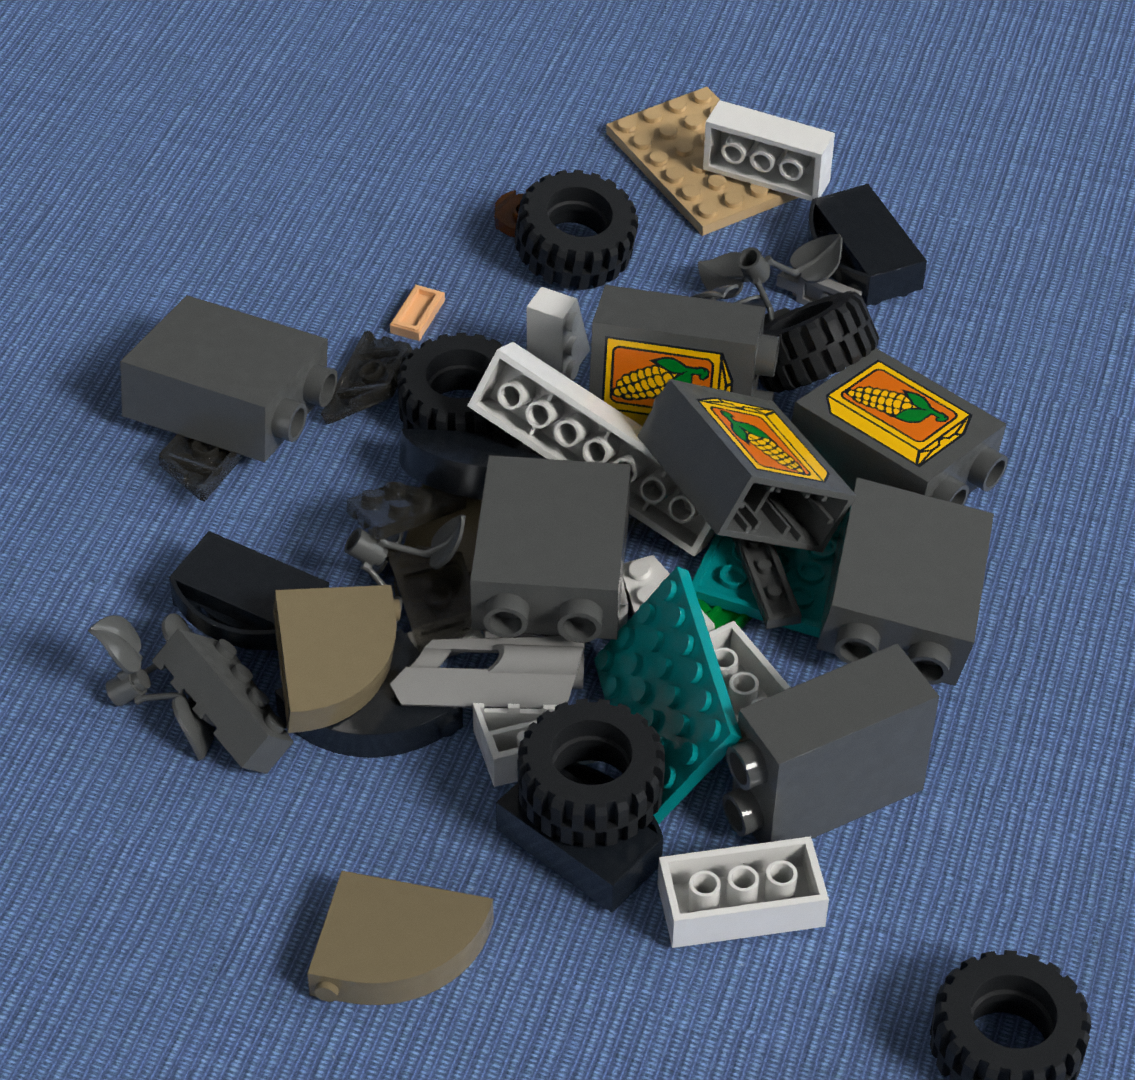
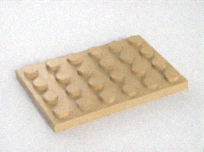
(669, 150)

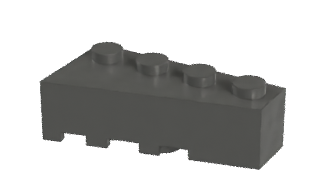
(226, 698)

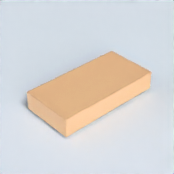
(417, 312)

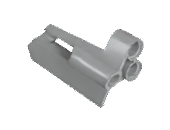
(525, 673)

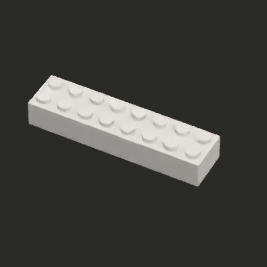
(575, 425)

